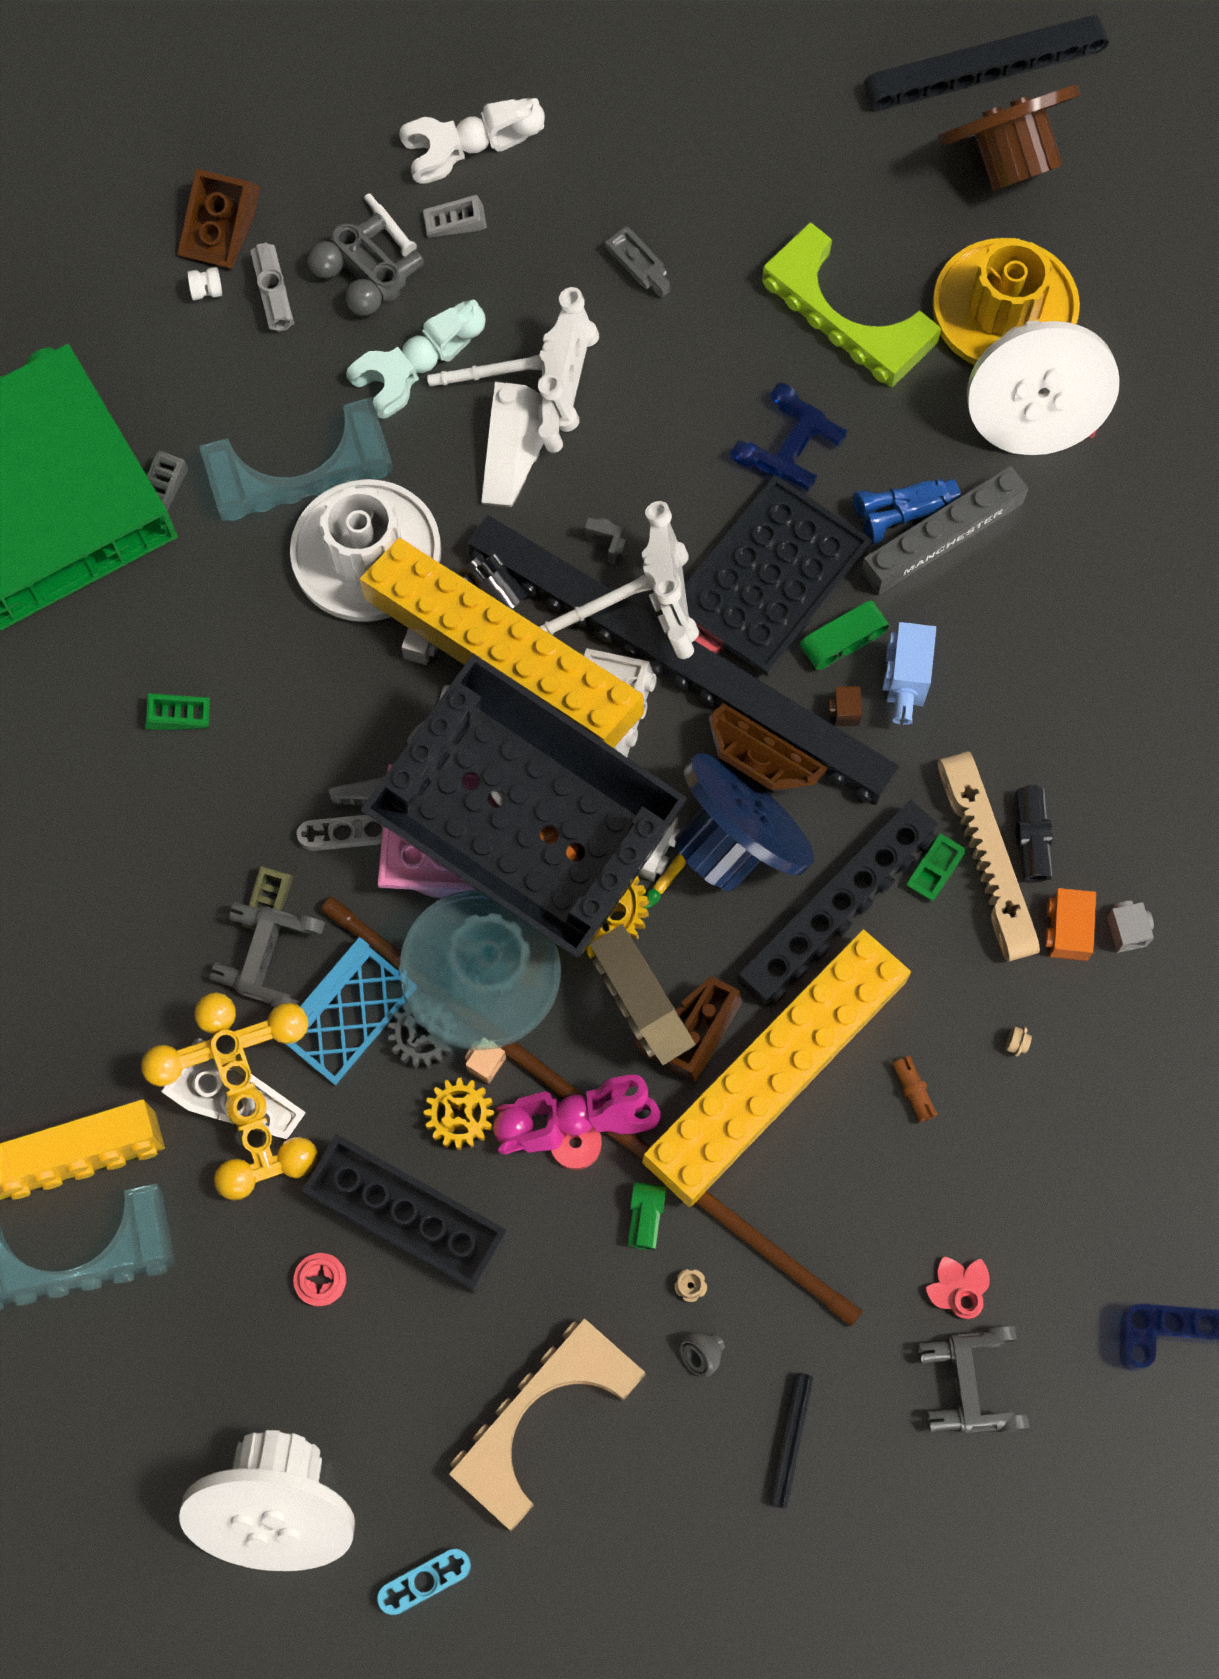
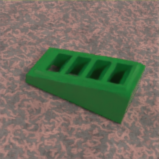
(169, 723)

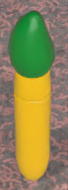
(665, 880)

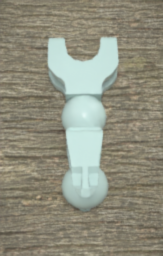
(442, 338)

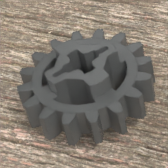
(415, 1044)

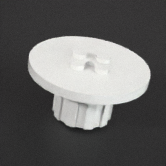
(1042, 387)
(347, 534)
(269, 1508)

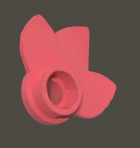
(957, 1283)

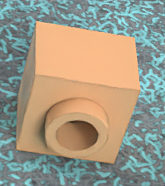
(485, 1063)

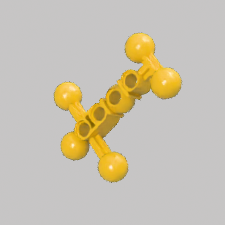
(215, 1015)

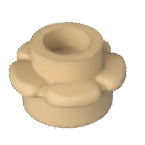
(1018, 1041)
(687, 1276)

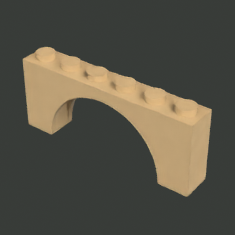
(581, 1359)

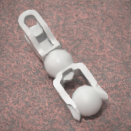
(501, 125)

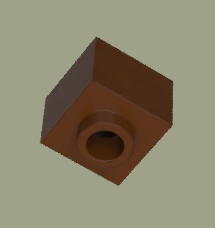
(846, 706)

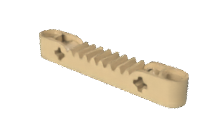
(1016, 934)

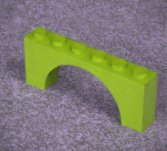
(882, 349)

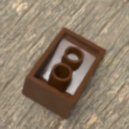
(217, 218)

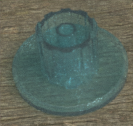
(477, 972)

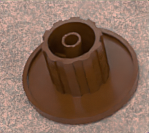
(1015, 140)

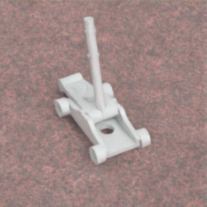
(560, 367)
(663, 574)

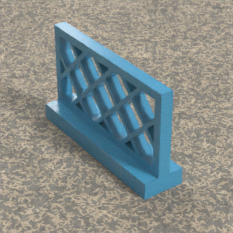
(329, 989)

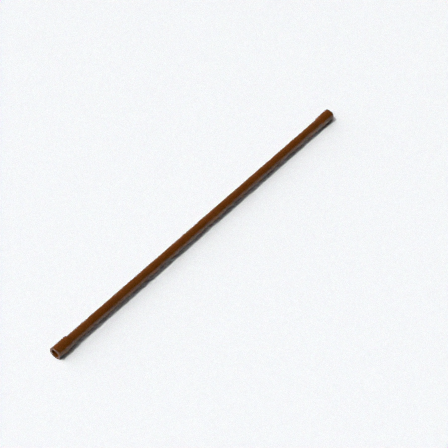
(833, 1300)

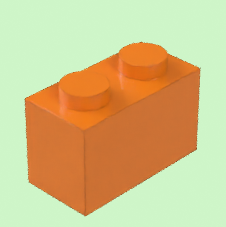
(1071, 924)

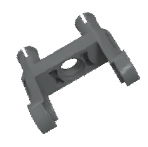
(267, 926)
(967, 1414)

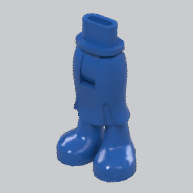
(905, 503)

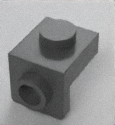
(607, 534)

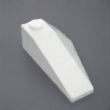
(511, 442)
(203, 1092)

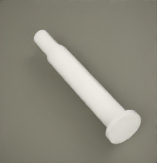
(392, 228)

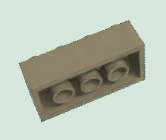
(640, 996)

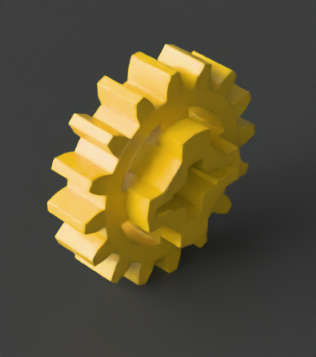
(449, 1124)

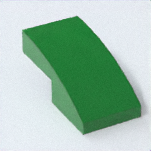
(936, 867)

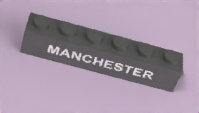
(944, 530)

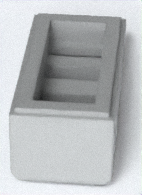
(456, 226)

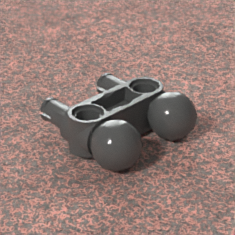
(364, 263)

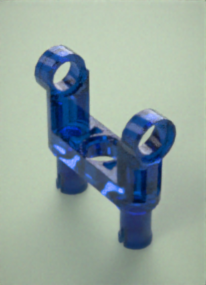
(811, 422)

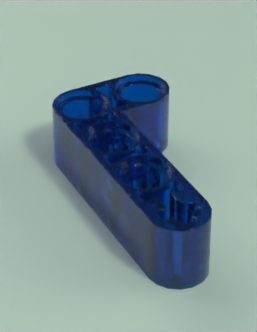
(1156, 1330)

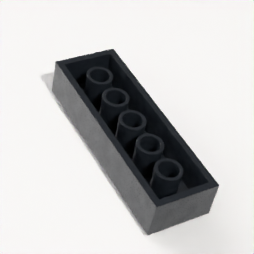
(405, 1213)

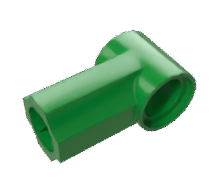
(647, 1207)

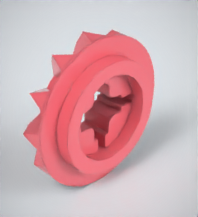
(309, 1268)

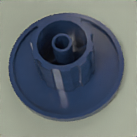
(737, 827)

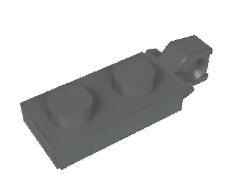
(638, 261)

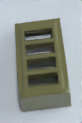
(260, 885)

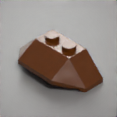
(761, 753)

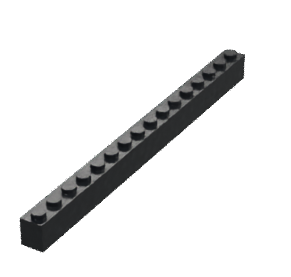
(703, 673)

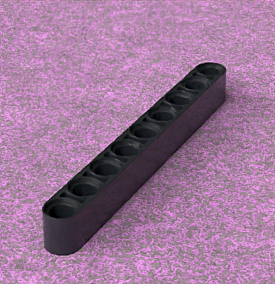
(986, 62)

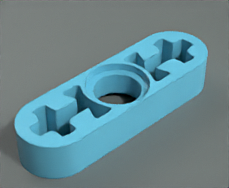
(397, 1585)

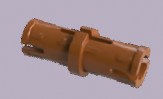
(914, 1089)

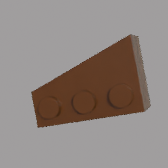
(706, 1017)

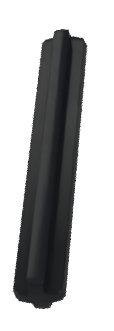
(791, 1440)

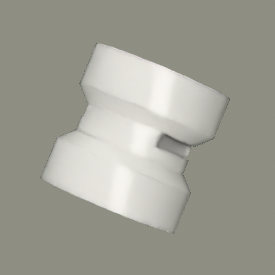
(204, 283)

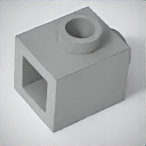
(1130, 926)

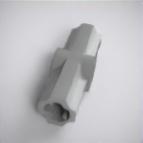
(276, 299)

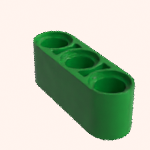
(844, 635)

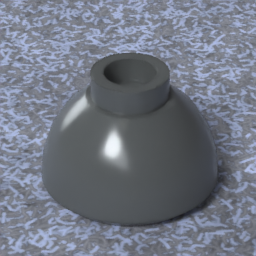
(701, 1352)

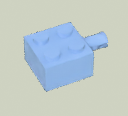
(909, 668)

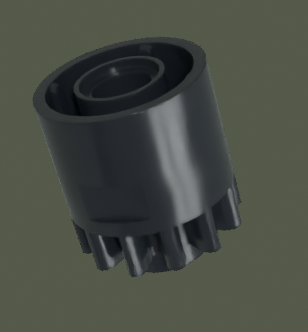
(494, 579)

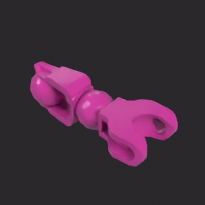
(603, 1109)

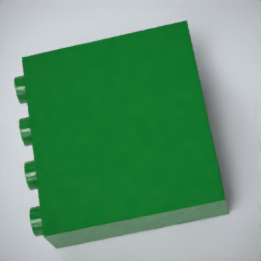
(67, 488)

